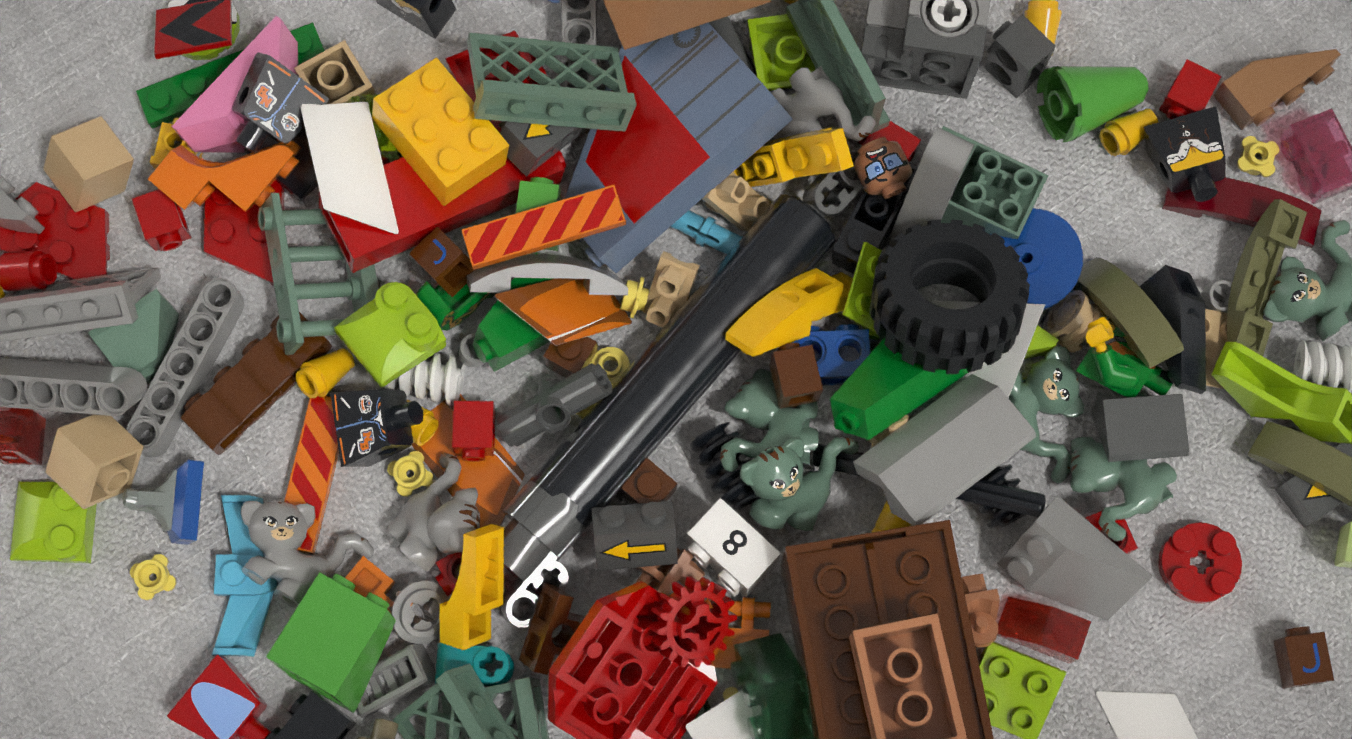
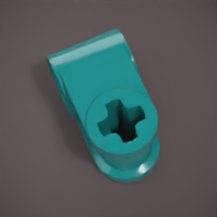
(478, 656)

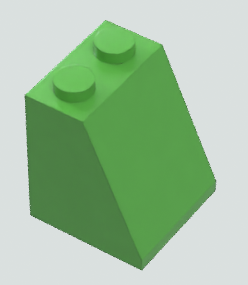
(334, 640)

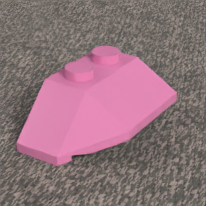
(209, 121)

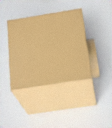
(336, 74)
(88, 164)
(93, 459)

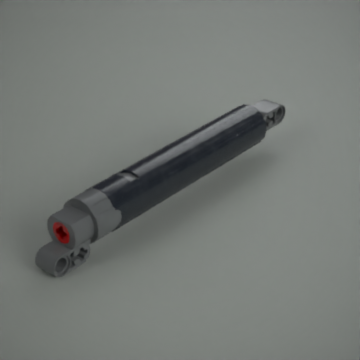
(660, 387)

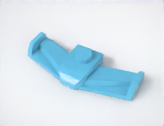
(247, 600)

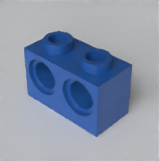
(831, 366)

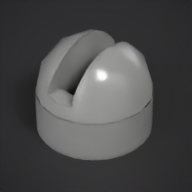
(1219, 289)
(464, 352)

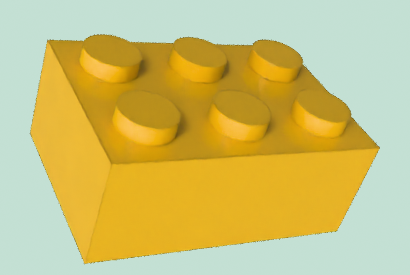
(437, 132)

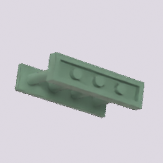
(358, 287)

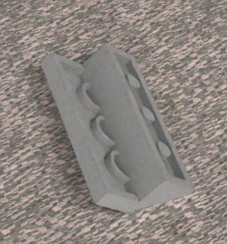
(945, 449)

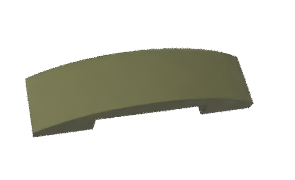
(1256, 273)
(1130, 310)
(1305, 458)

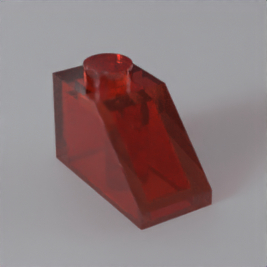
(21, 437)
(1043, 629)

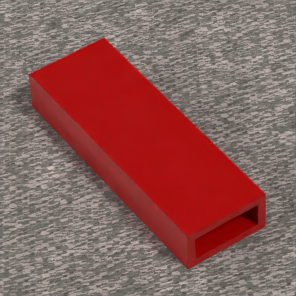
(421, 212)

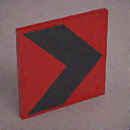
(193, 28)

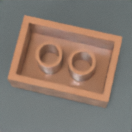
(907, 680)

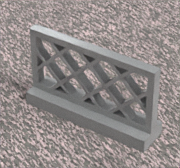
(75, 305)

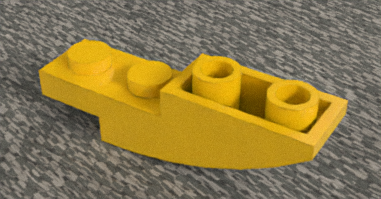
(796, 157)
(789, 311)

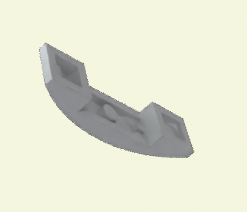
(497, 277)

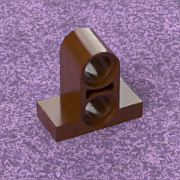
(550, 613)

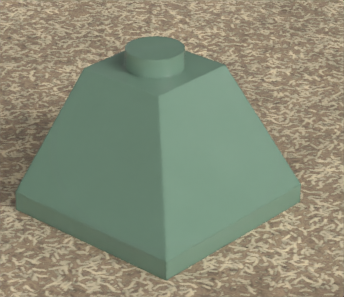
(144, 341)

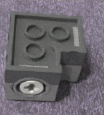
(925, 44)

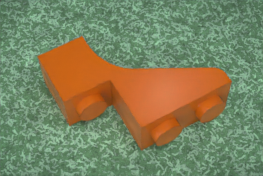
(243, 179)

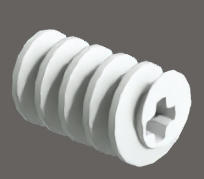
(1324, 364)
(432, 377)

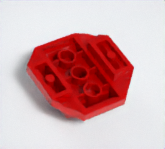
(644, 701)

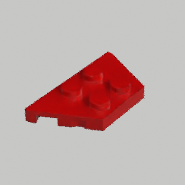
(236, 236)
(72, 238)

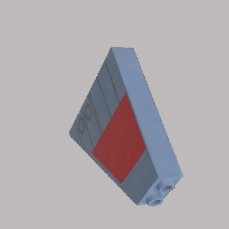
(690, 129)

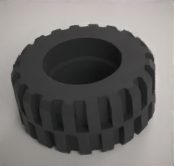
(954, 257)

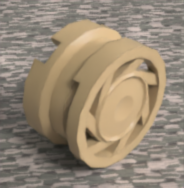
(1071, 318)

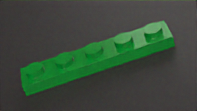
(176, 94)

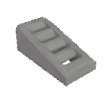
(422, 666)

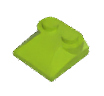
(776, 51)
(391, 333)
(51, 525)

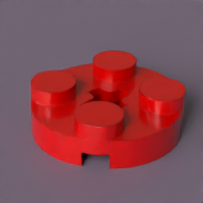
(1217, 547)

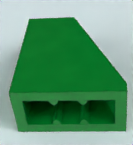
(504, 335)

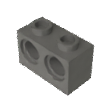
(1018, 55)

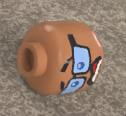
(883, 167)

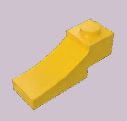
(478, 590)

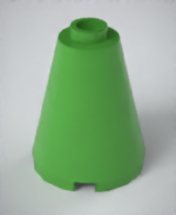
(1087, 97)

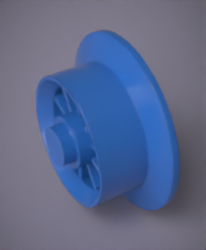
(1051, 256)

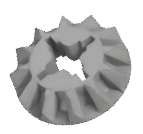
(418, 630)

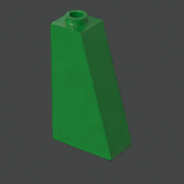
(884, 392)

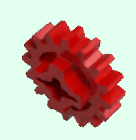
(692, 621)

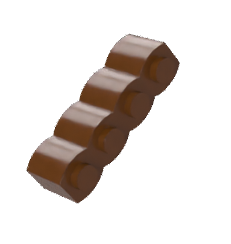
(248, 388)

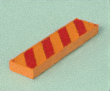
(543, 227)
(314, 465)

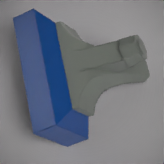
(173, 502)

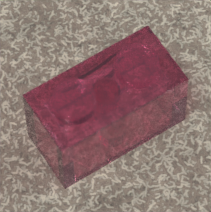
(1319, 155)

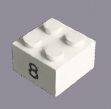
(731, 549)

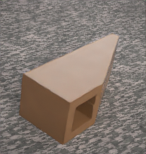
(1266, 83)

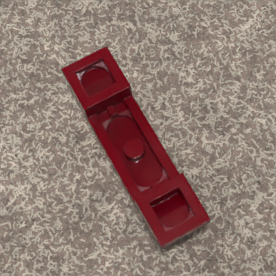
(1242, 204)

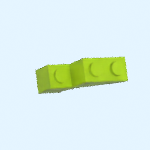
(1275, 393)

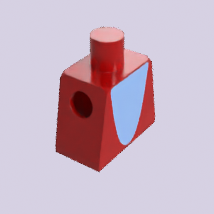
(221, 705)

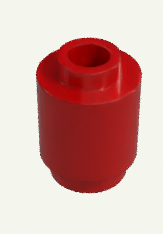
(27, 270)

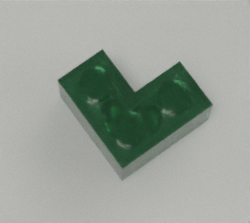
(773, 688)

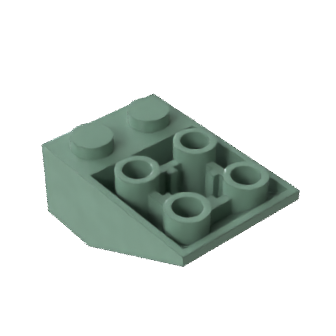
(994, 191)

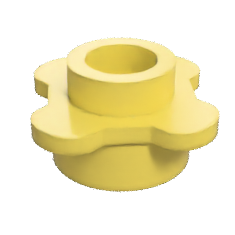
(1253, 166)
(636, 297)
(399, 470)
(141, 574)

